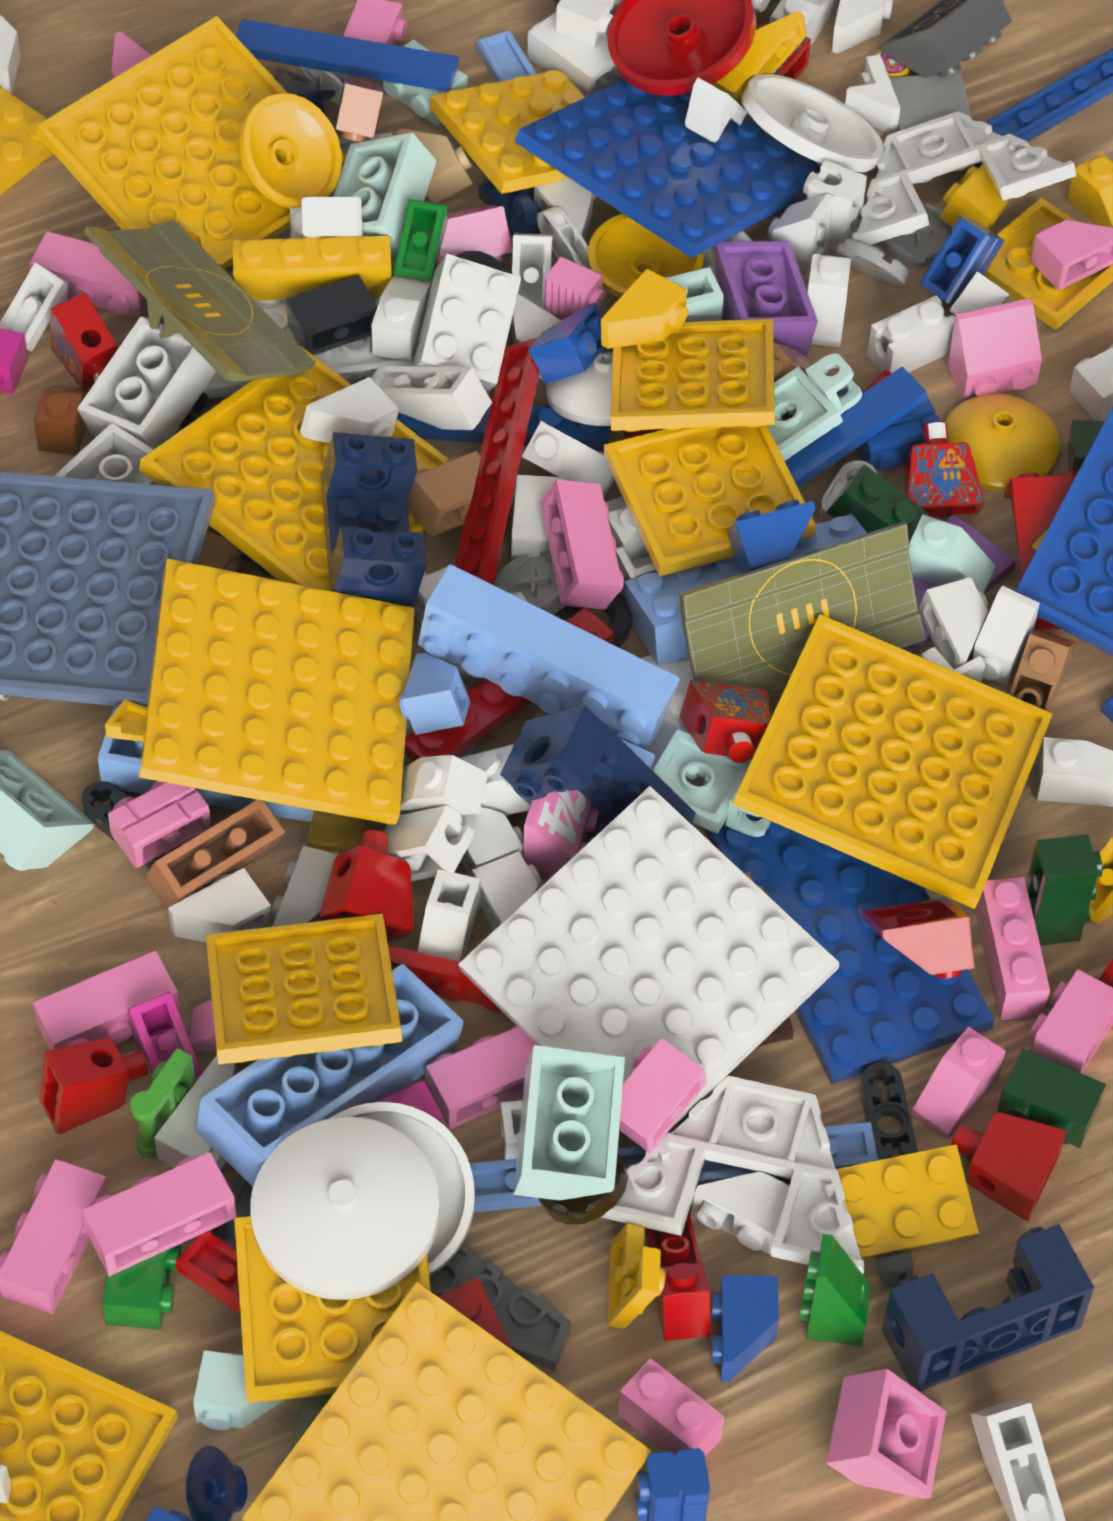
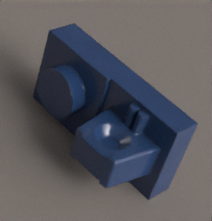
(518, 206)

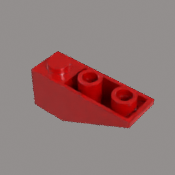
(685, 1297)

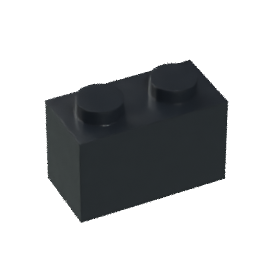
(331, 315)

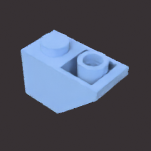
(434, 695)

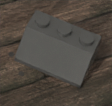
(947, 35)

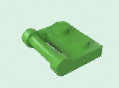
(168, 1088)

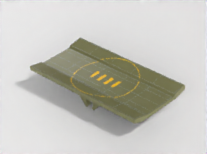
(201, 302)
(758, 622)

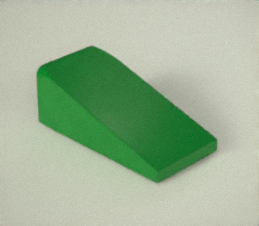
(421, 240)

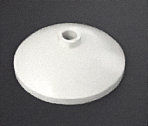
(585, 395)

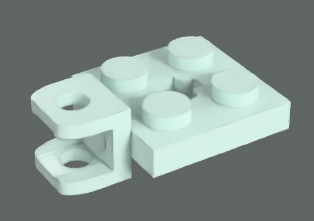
(813, 403)
(722, 780)

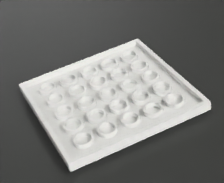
(648, 944)

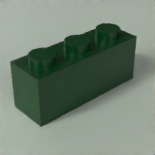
(1062, 887)

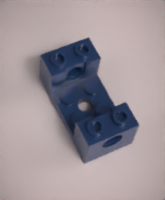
(367, 518)
(584, 755)
(1045, 1303)

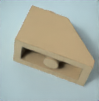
(450, 169)

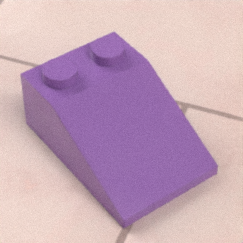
(766, 283)

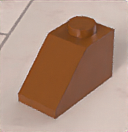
(58, 420)

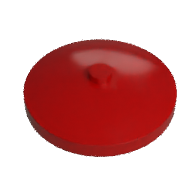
(674, 42)

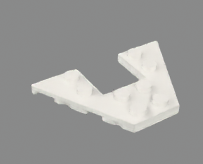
(944, 147)
(754, 1130)

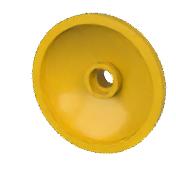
(301, 140)
(625, 249)
(1005, 438)

